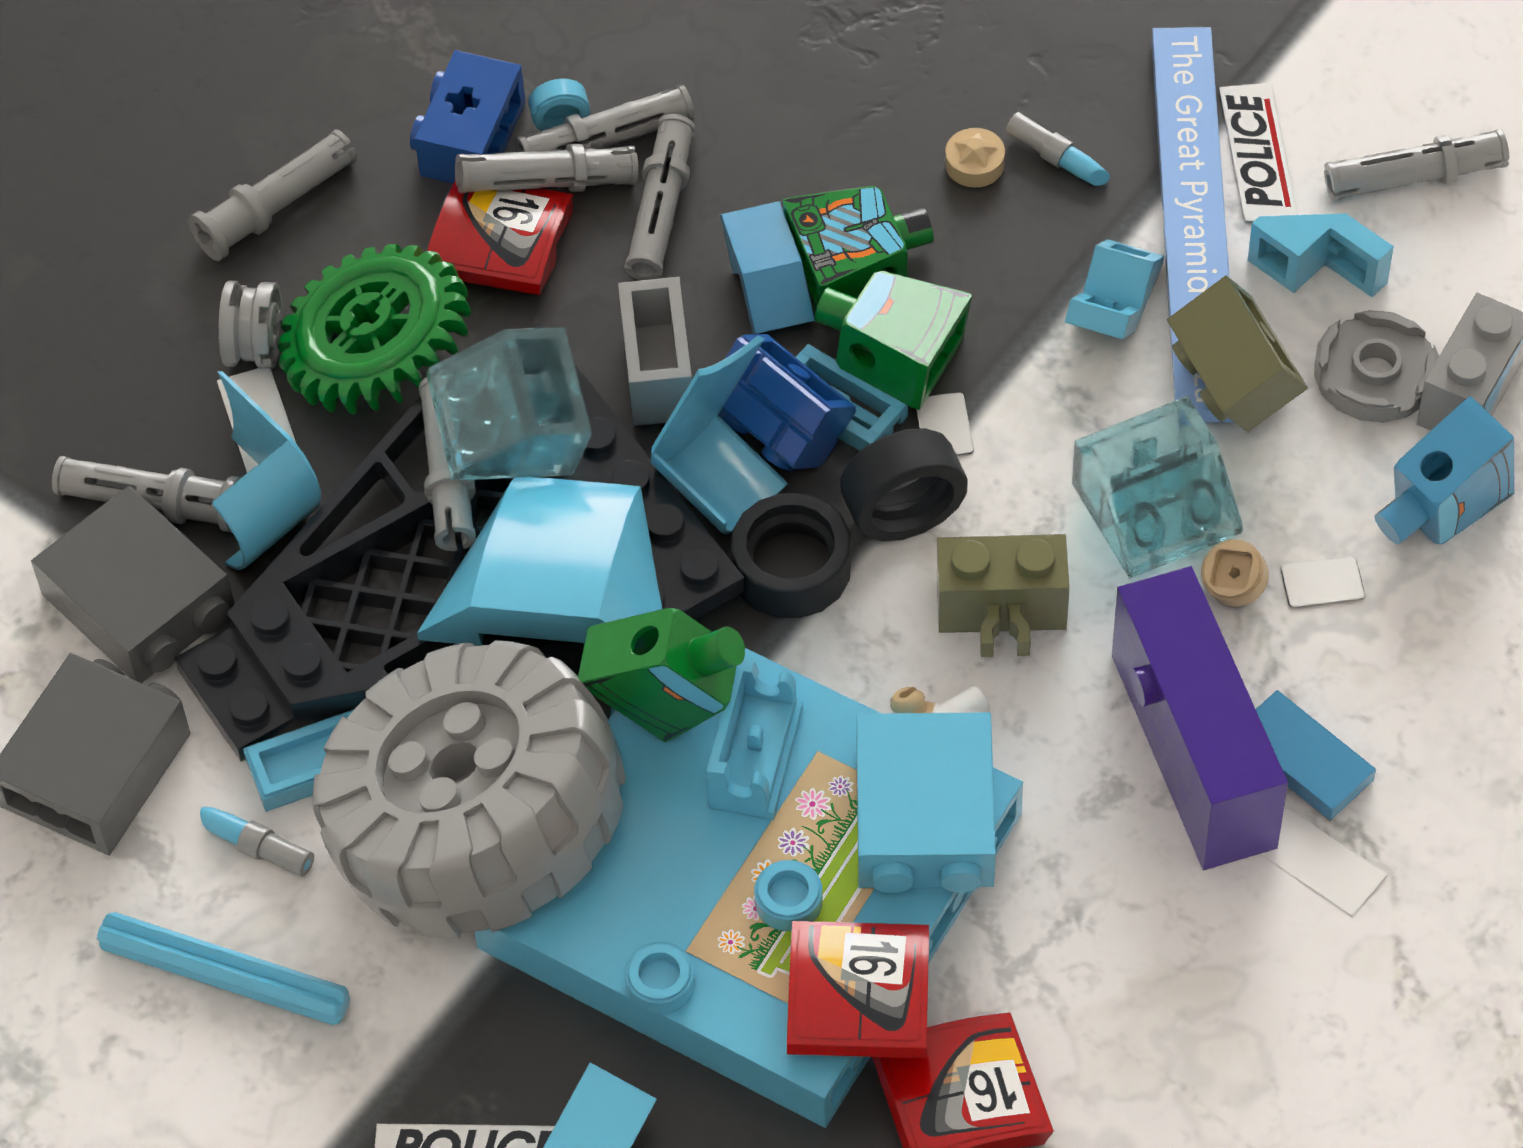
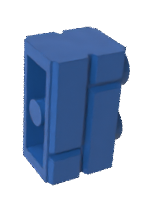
(786, 407)

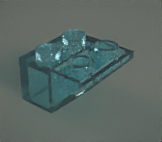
(511, 406)
(1156, 487)

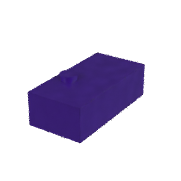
(1198, 718)

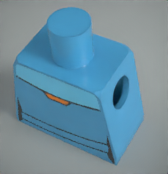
(1451, 477)

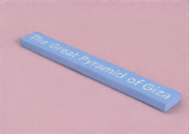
(1189, 180)

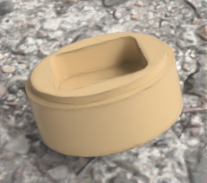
(975, 157)
(1234, 573)

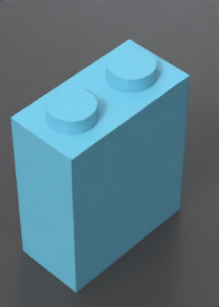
(925, 801)

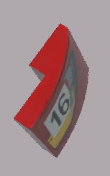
(502, 235)
(858, 989)
(967, 1090)

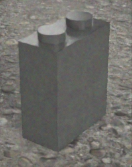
(134, 585)
(91, 752)

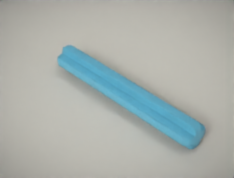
(223, 968)

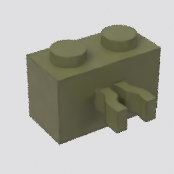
(1235, 355)
(1002, 586)

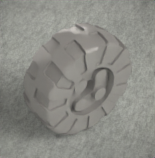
(469, 789)

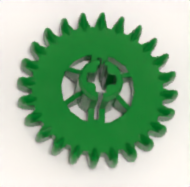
(374, 340)

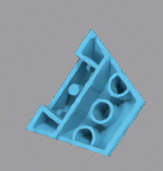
(551, 565)

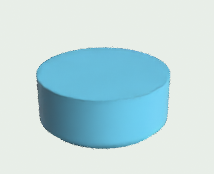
(556, 100)
(787, 894)
(659, 977)

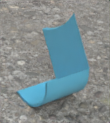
(706, 455)
(272, 494)

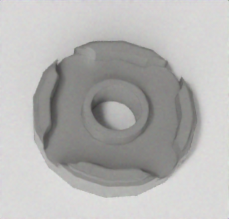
(1366, 393)

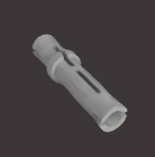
(611, 125)
(671, 145)
(1433, 161)
(556, 168)
(448, 496)

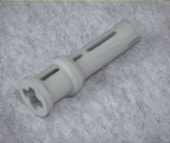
(252, 207)
(180, 488)

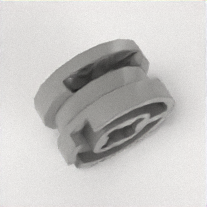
(250, 324)

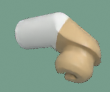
(913, 701)

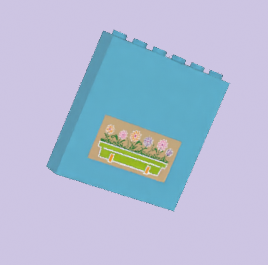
(691, 879)

